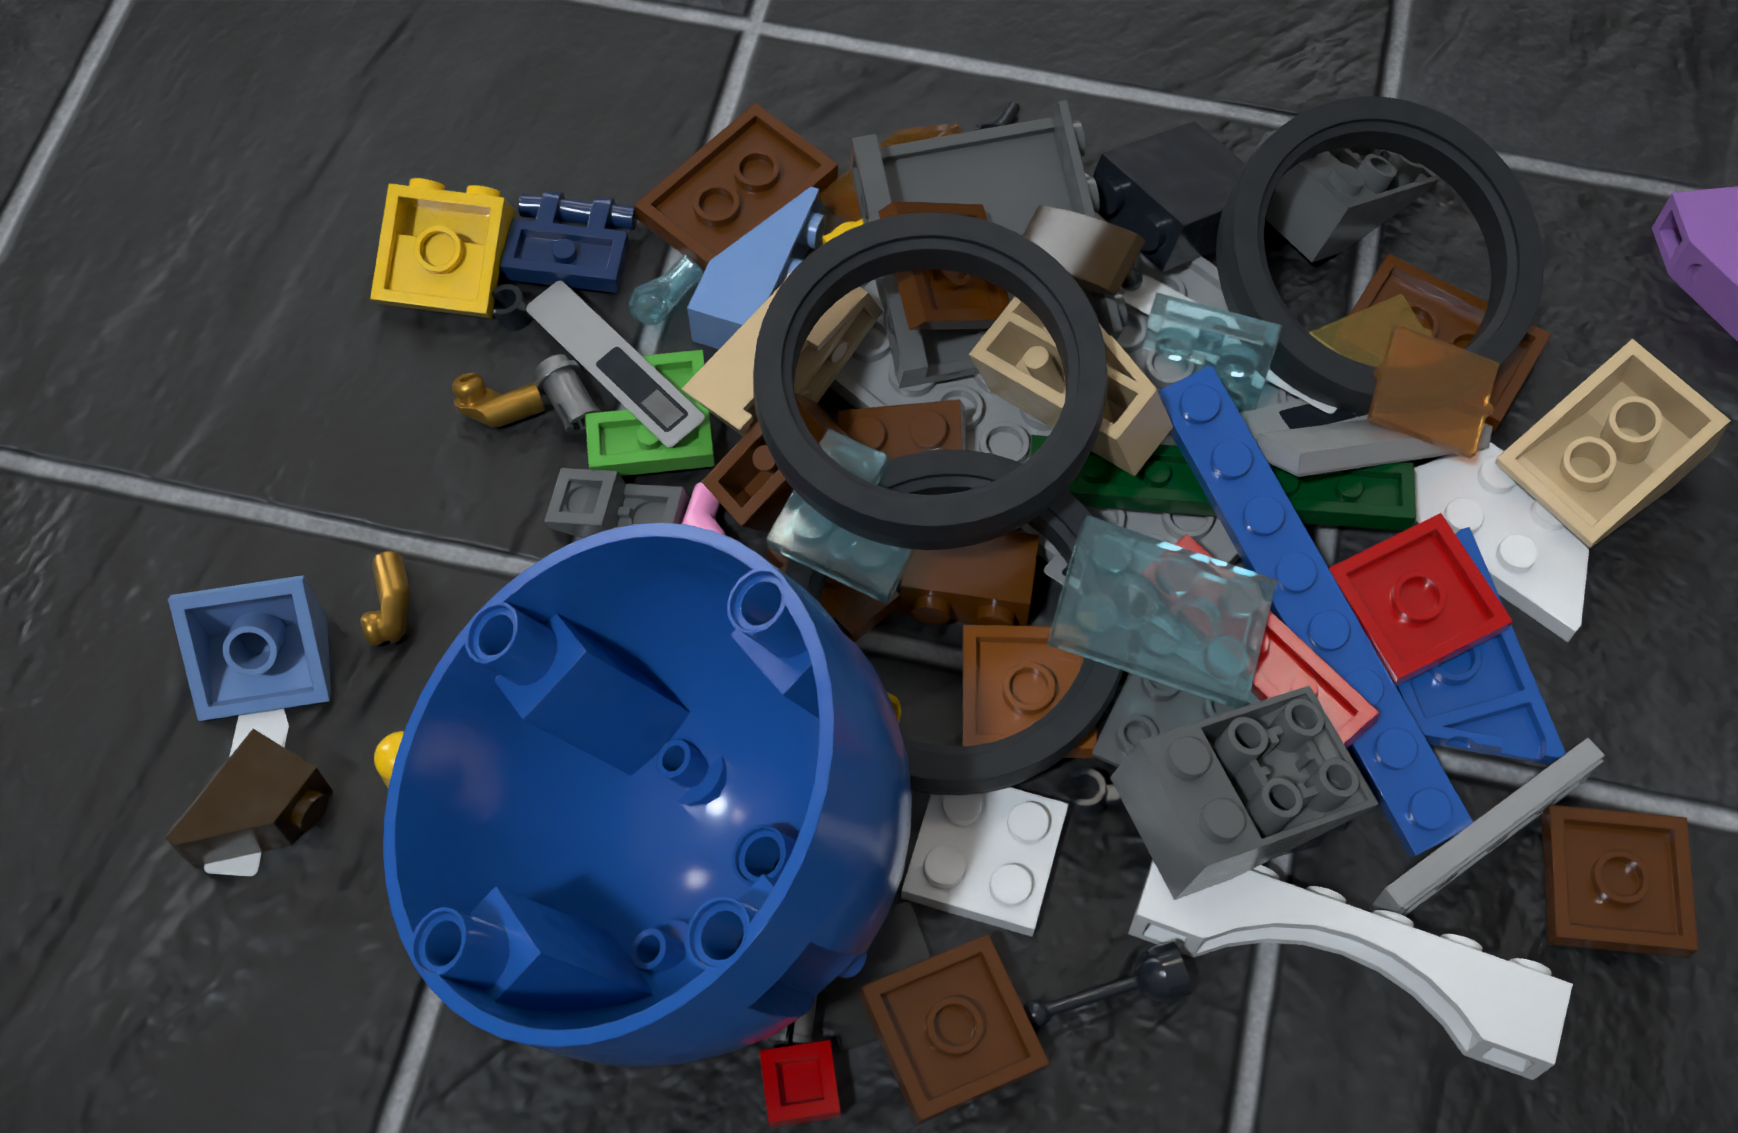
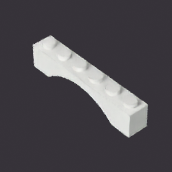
(1488, 1005)

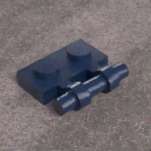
(574, 254)

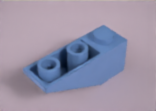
(754, 269)

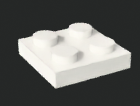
(986, 856)

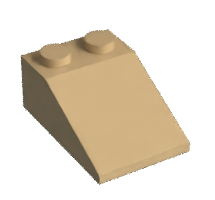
(1614, 444)

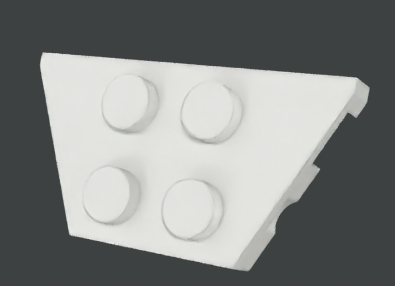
(1524, 546)

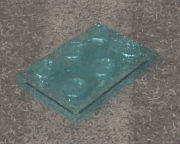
(1162, 612)

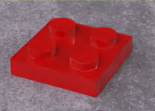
(1420, 598)

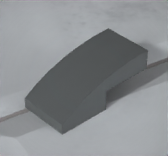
(601, 500)

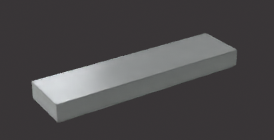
(1346, 447)
(1490, 830)

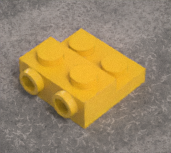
(441, 248)

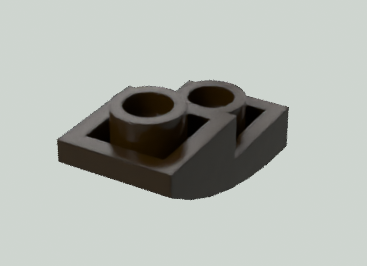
(1090, 249)

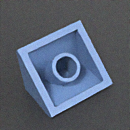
(253, 647)

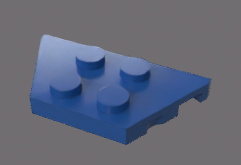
(1484, 696)

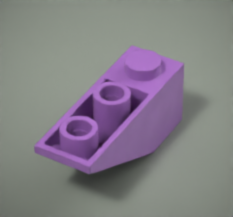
(1701, 249)

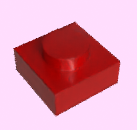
(799, 1084)

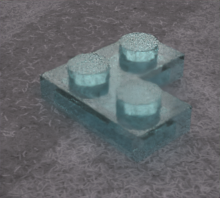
(1232, 343)
(831, 550)

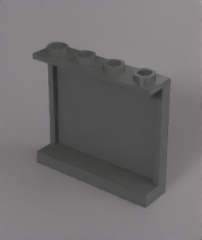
(1009, 173)

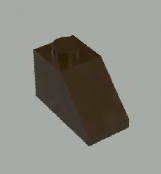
(252, 804)

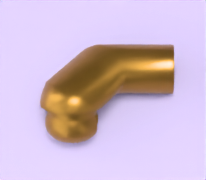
(492, 407)
(393, 598)

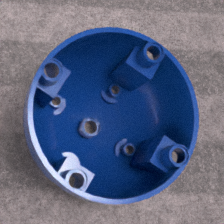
(608, 798)

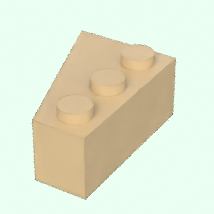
(1027, 371)
(726, 380)

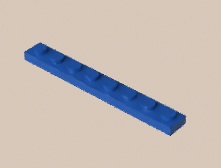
(1310, 603)

